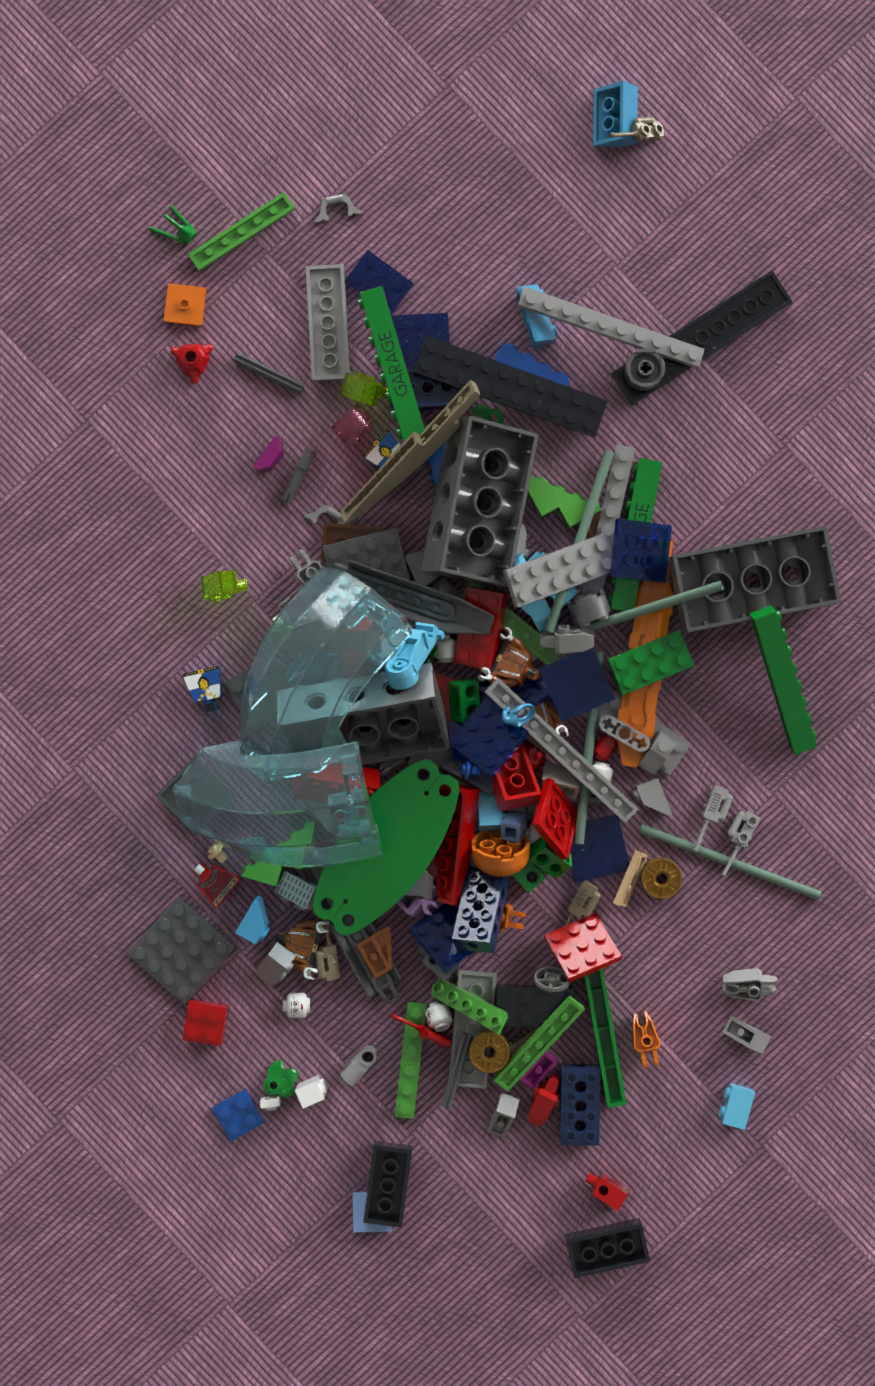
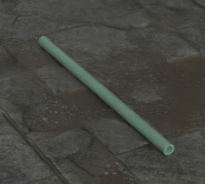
(582, 533)
(657, 605)
(588, 755)
(736, 864)

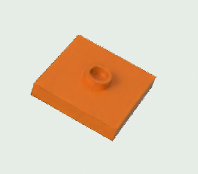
(185, 305)

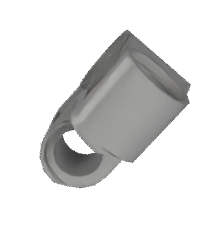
(358, 1066)

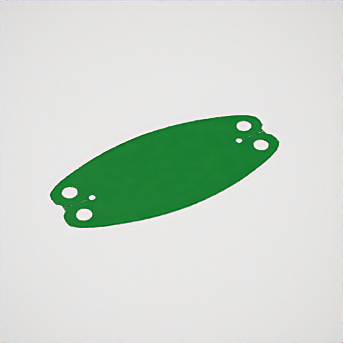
(410, 835)

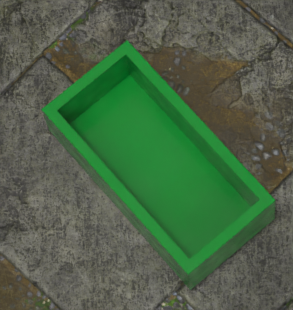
(649, 663)

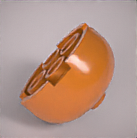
(499, 856)

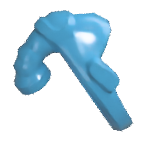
(511, 717)

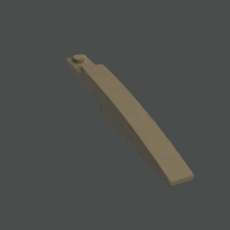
(412, 453)

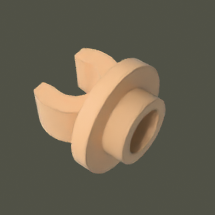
(216, 851)

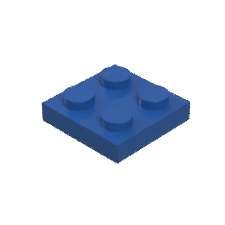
(238, 1114)

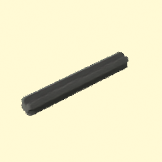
(269, 373)
(456, 1070)

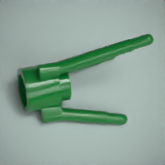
(186, 233)

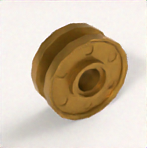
(669, 886)
(489, 1063)

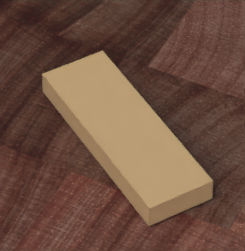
(630, 878)

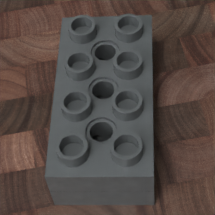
(500, 497)
(766, 558)
(395, 721)

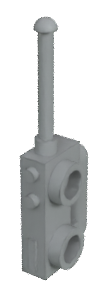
(711, 809)
(743, 836)

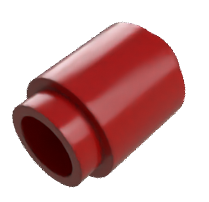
(605, 747)

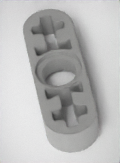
(634, 745)

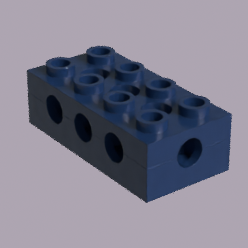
(429, 401)
(480, 912)
(590, 1112)

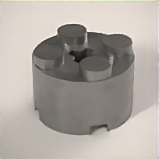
(653, 363)
(589, 607)

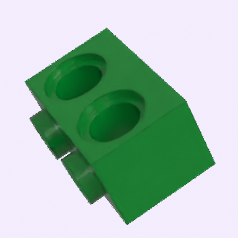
(463, 698)
(546, 859)
(521, 876)

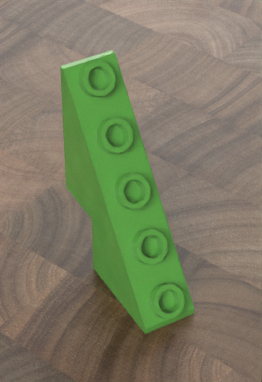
(549, 499)
(265, 873)
(470, 1005)

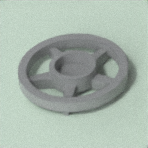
(551, 979)

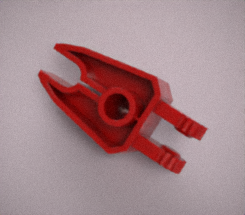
(544, 1100)

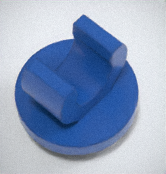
(467, 770)

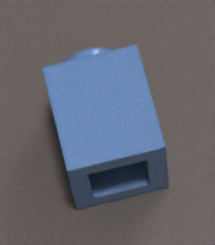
(513, 827)

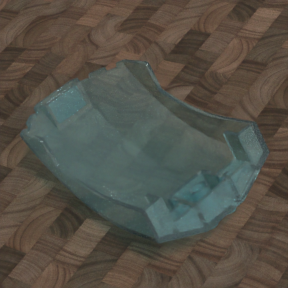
(316, 664)
(281, 806)

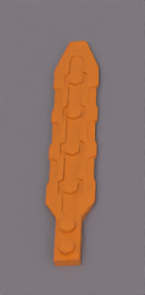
(640, 705)

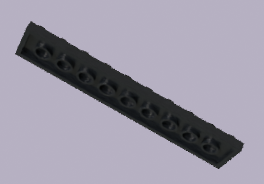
(719, 327)
(511, 386)

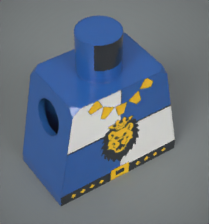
(381, 449)
(205, 686)

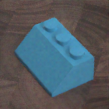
(614, 112)
(538, 326)
(256, 921)

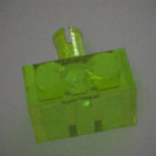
(362, 388)
(221, 585)

